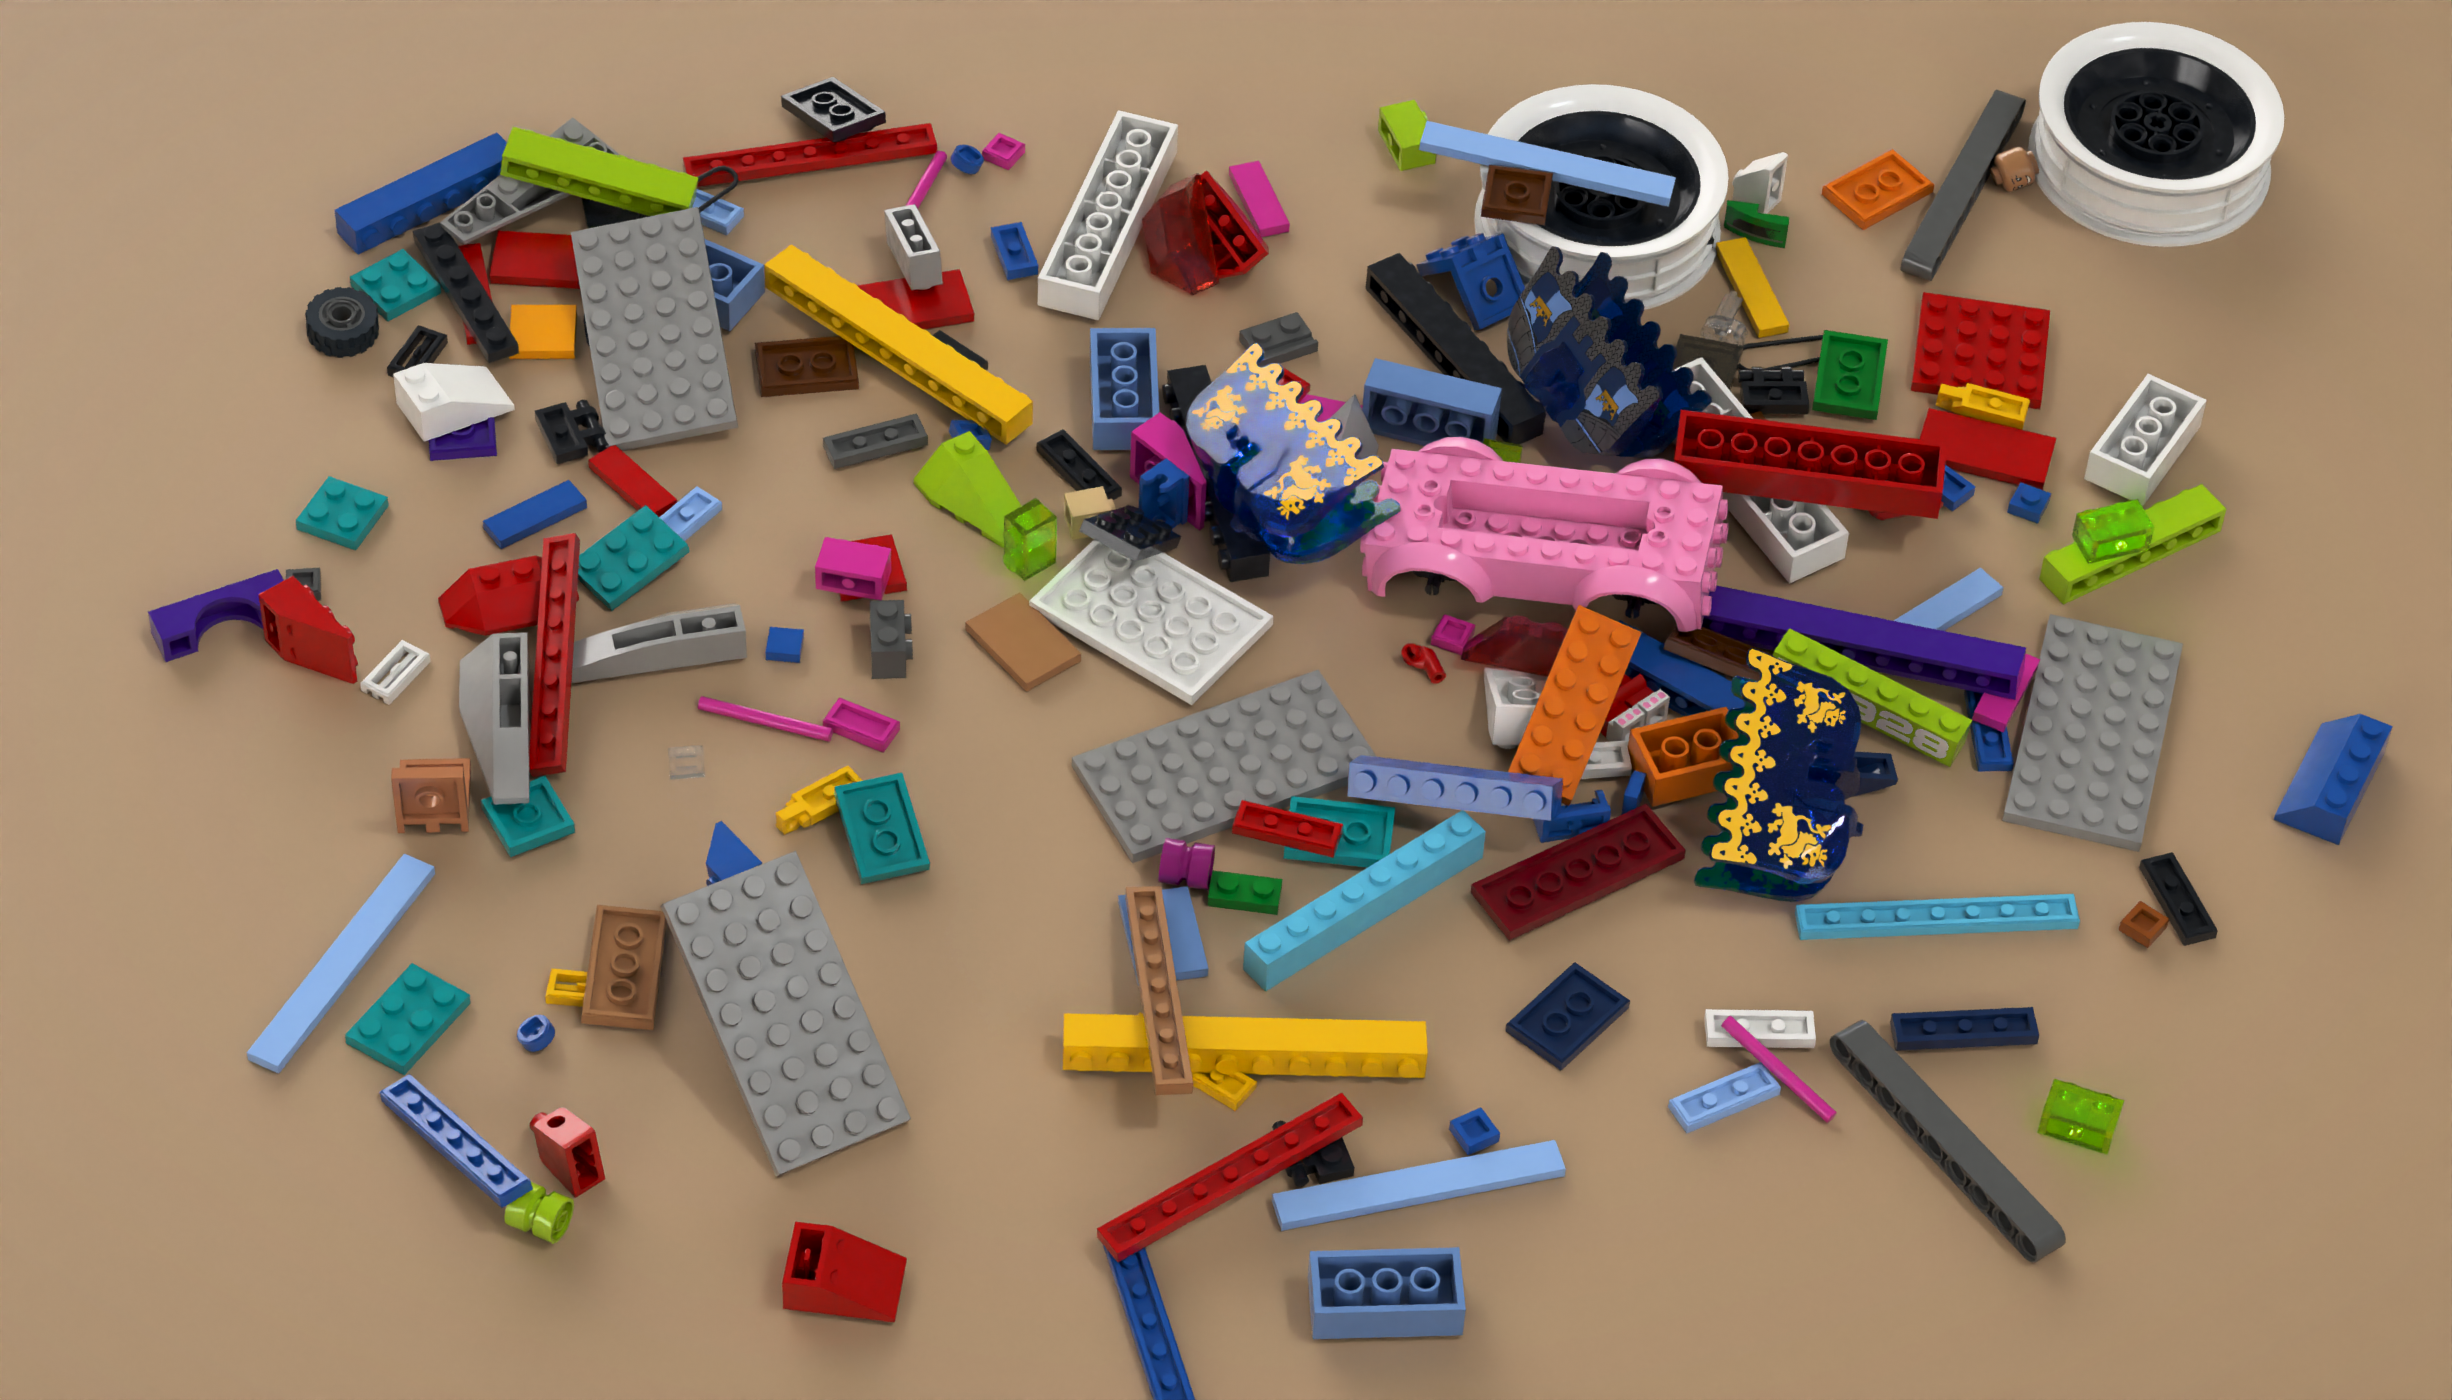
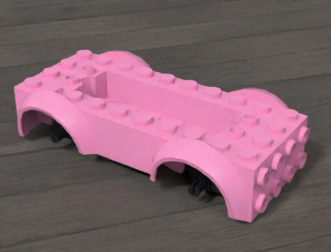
(1643, 531)

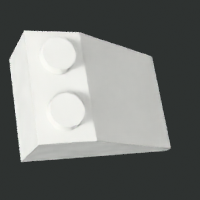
(448, 397)
(1510, 703)

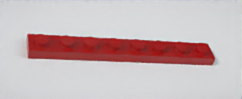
(814, 154)
(554, 655)
(1229, 1177)

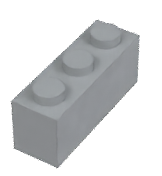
(913, 247)

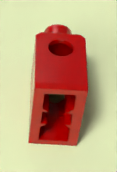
(568, 1149)

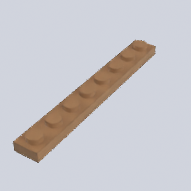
(1158, 991)

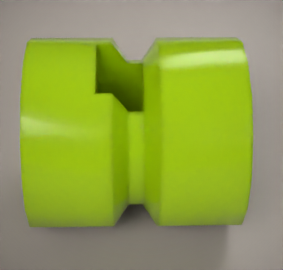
(542, 1213)

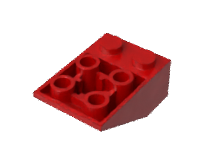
(307, 631)
(841, 1274)

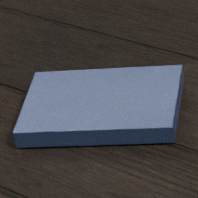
(1183, 933)

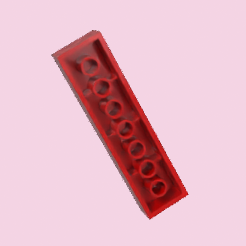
(1813, 463)

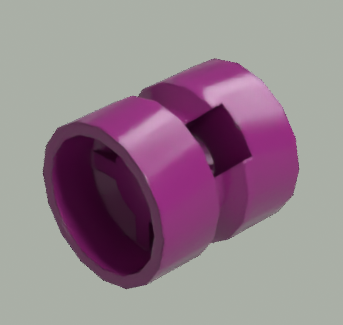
(1186, 863)

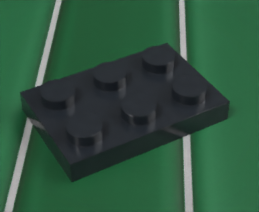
(833, 109)
(1131, 533)

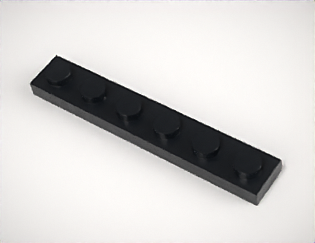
(466, 293)

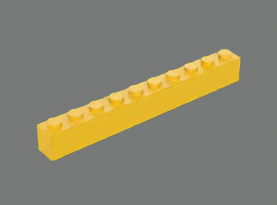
(899, 344)
(1254, 1045)

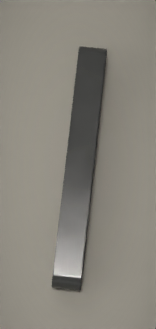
(1962, 185)
(1948, 1141)

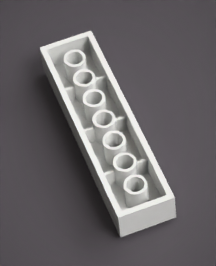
(1107, 215)
(1790, 533)

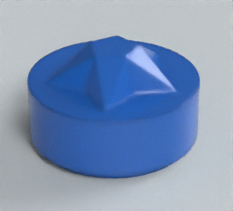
(967, 159)
(536, 1033)

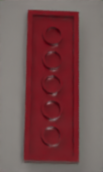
(1577, 871)

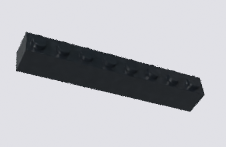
(1452, 343)
(1237, 552)

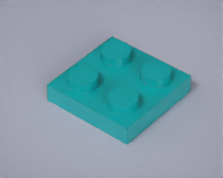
(396, 284)
(342, 513)
(529, 824)

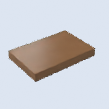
(1023, 641)

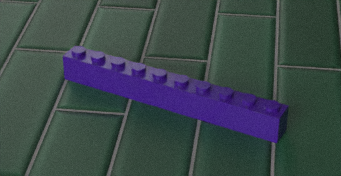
(1872, 641)

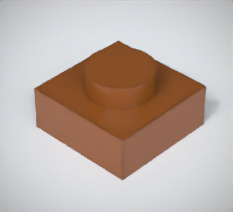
(2143, 924)

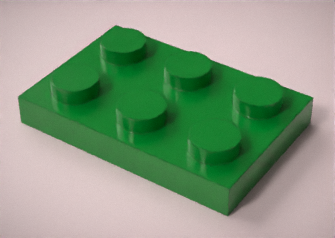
(1850, 374)

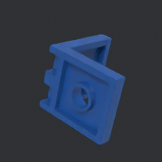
(1472, 264)

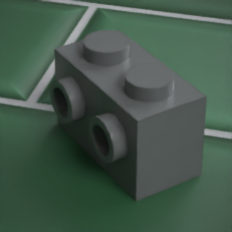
(888, 639)

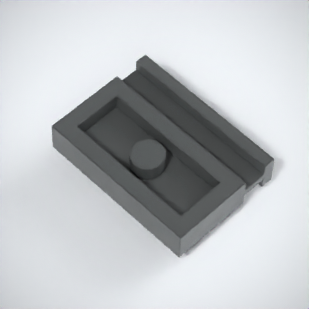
(1280, 339)

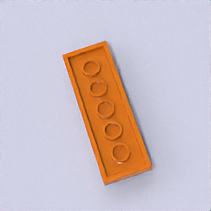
(1575, 699)

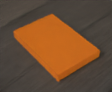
(1877, 189)

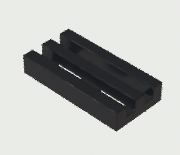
(425, 353)

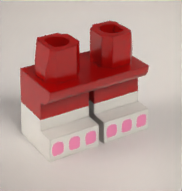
(1633, 708)

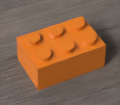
(1680, 755)

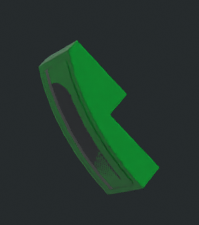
(1763, 228)

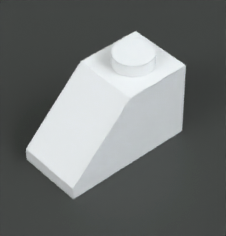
(1761, 182)

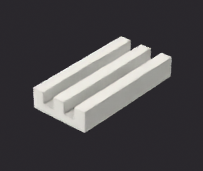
(400, 675)

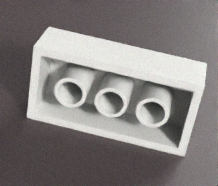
(2145, 439)

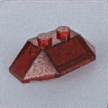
(1181, 238)
(1517, 645)

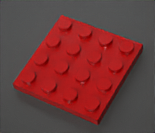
(1981, 346)

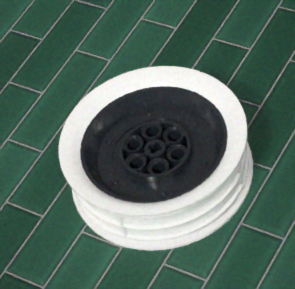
(2156, 134)
(1649, 244)

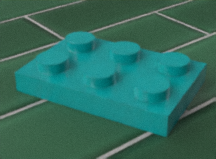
(630, 557)
(881, 828)
(1364, 836)
(408, 1019)

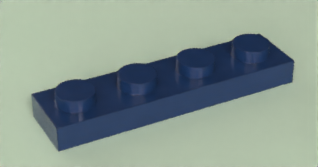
(1964, 1028)

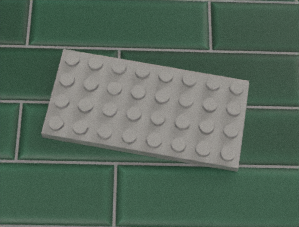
(654, 330)
(2093, 733)
(1198, 769)
(785, 1013)

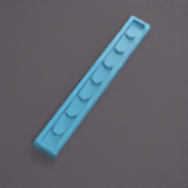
(1936, 916)

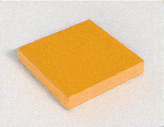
(544, 331)

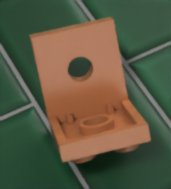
(432, 793)

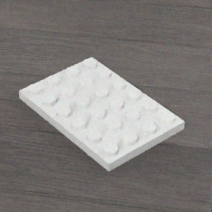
(1153, 617)

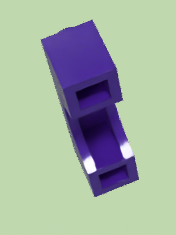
(182, 624)

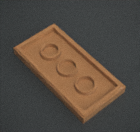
(624, 967)

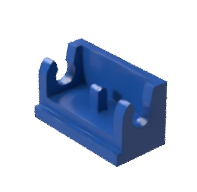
(1165, 493)
(1574, 819)

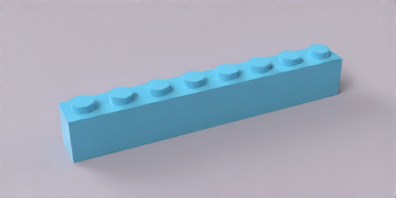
(1363, 900)

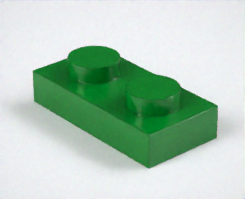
(1245, 892)

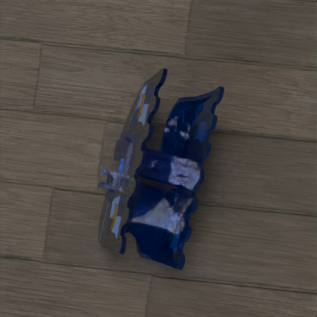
(1597, 363)

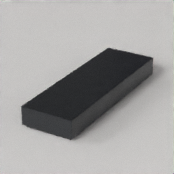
(1076, 464)
(2178, 899)

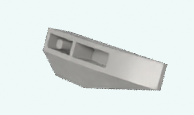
(512, 199)
(662, 643)
(497, 713)

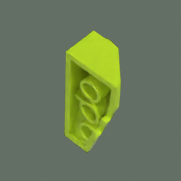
(969, 485)

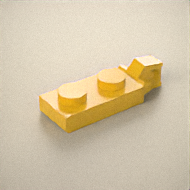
(1984, 404)
(813, 801)

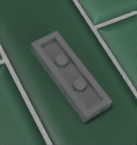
(875, 441)

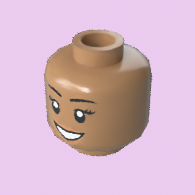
(2014, 169)

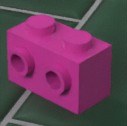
(853, 568)

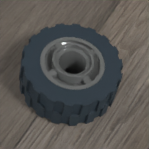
(342, 322)

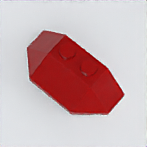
(1234, 238)
(494, 597)

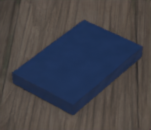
(1567, 1016)

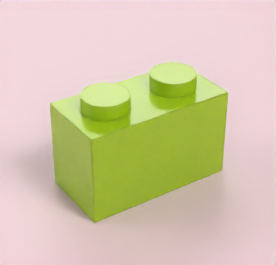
(1401, 130)

